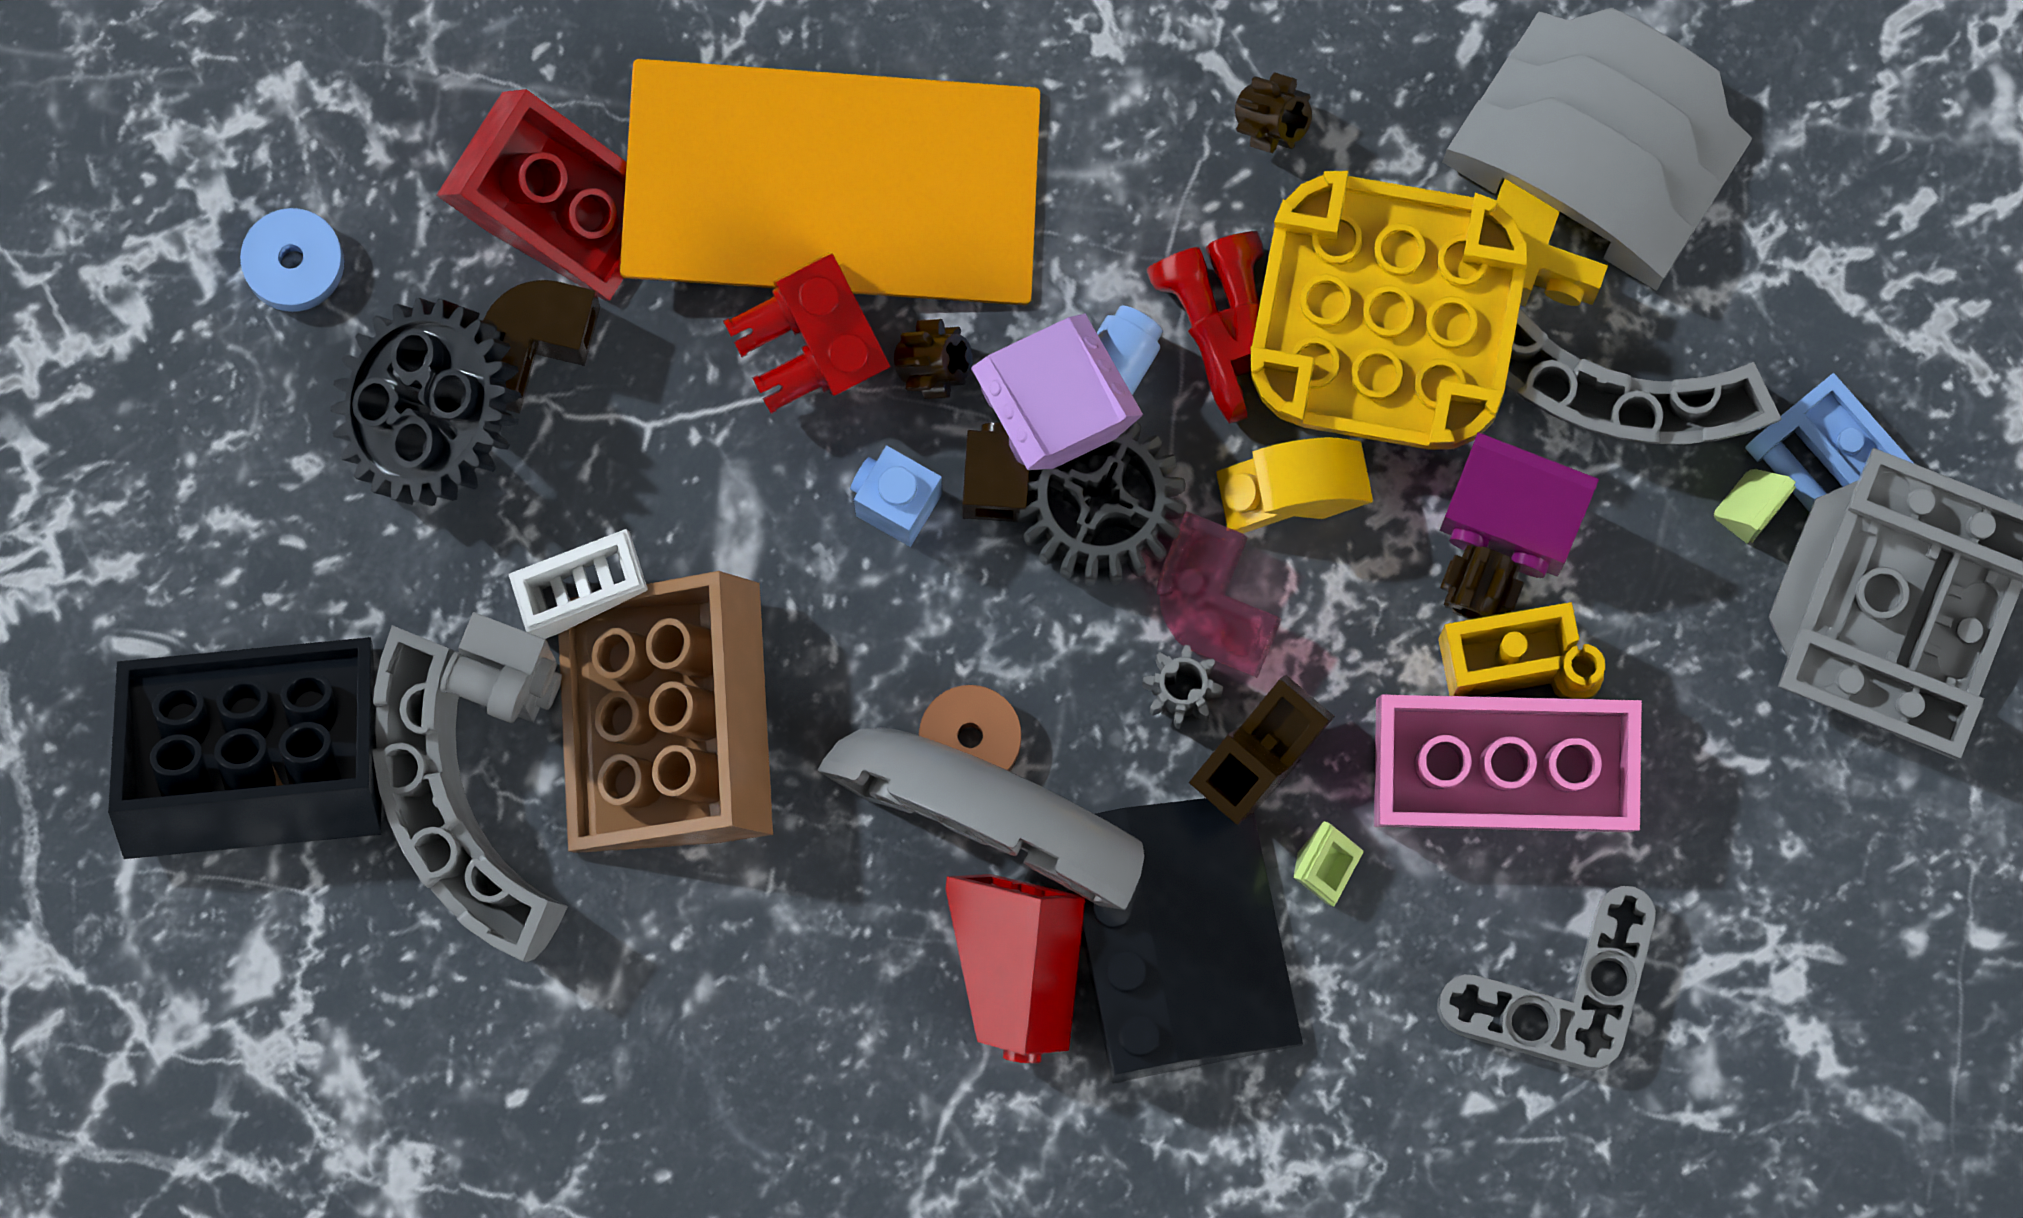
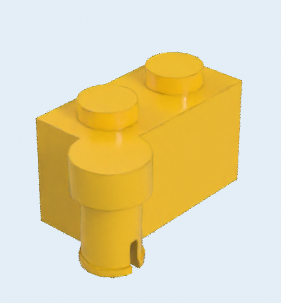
(1520, 653)

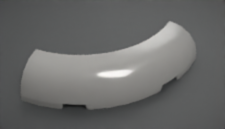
(1634, 407)
(430, 809)
(991, 809)

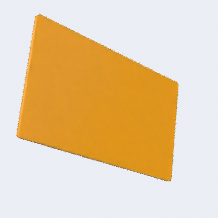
(774, 167)

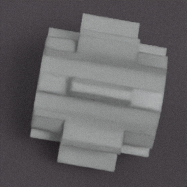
(1168, 675)

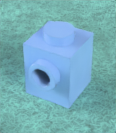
(896, 494)

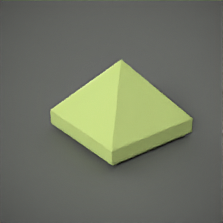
(1327, 863)

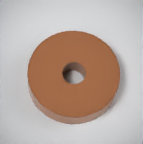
(979, 709)

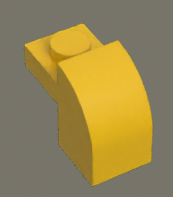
(1561, 273)
(1295, 479)

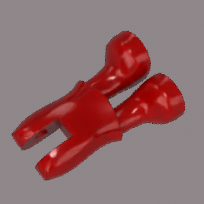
(1220, 335)

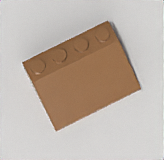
(667, 718)

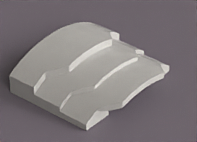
(1608, 132)
(1901, 601)

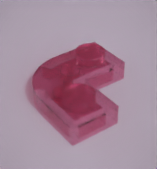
(1195, 600)

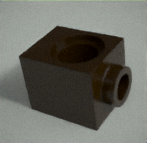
(993, 477)

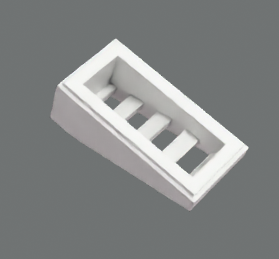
(531, 580)

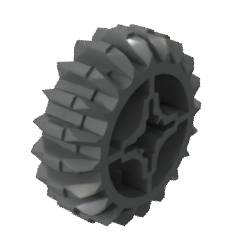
(1125, 514)

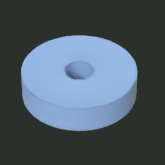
(288, 232)

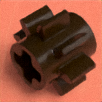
(1273, 112)
(933, 358)

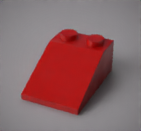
(544, 190)

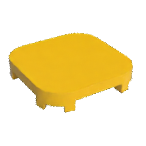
(1388, 311)

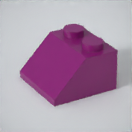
(1518, 506)

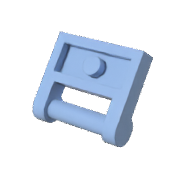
(1836, 432)

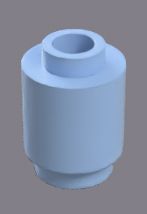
(1131, 343)

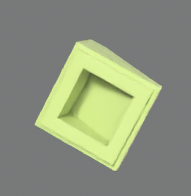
(1754, 503)

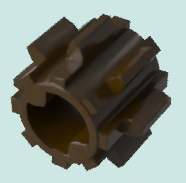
(1481, 583)

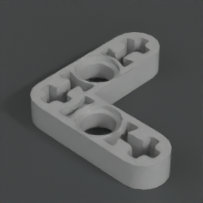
(1564, 1016)

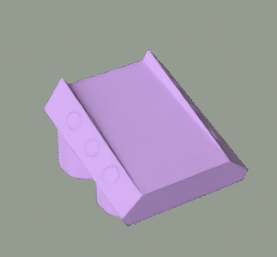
(1057, 394)

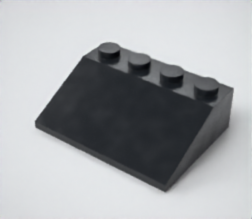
(202, 741)
(1198, 951)

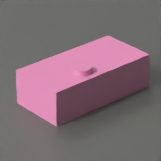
(1507, 763)

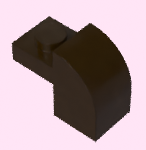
(544, 321)
(1262, 750)

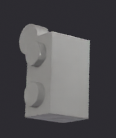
(503, 670)

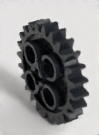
(392, 443)

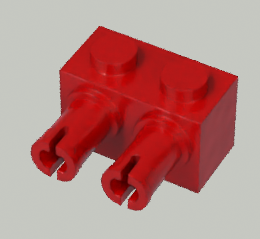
(836, 334)

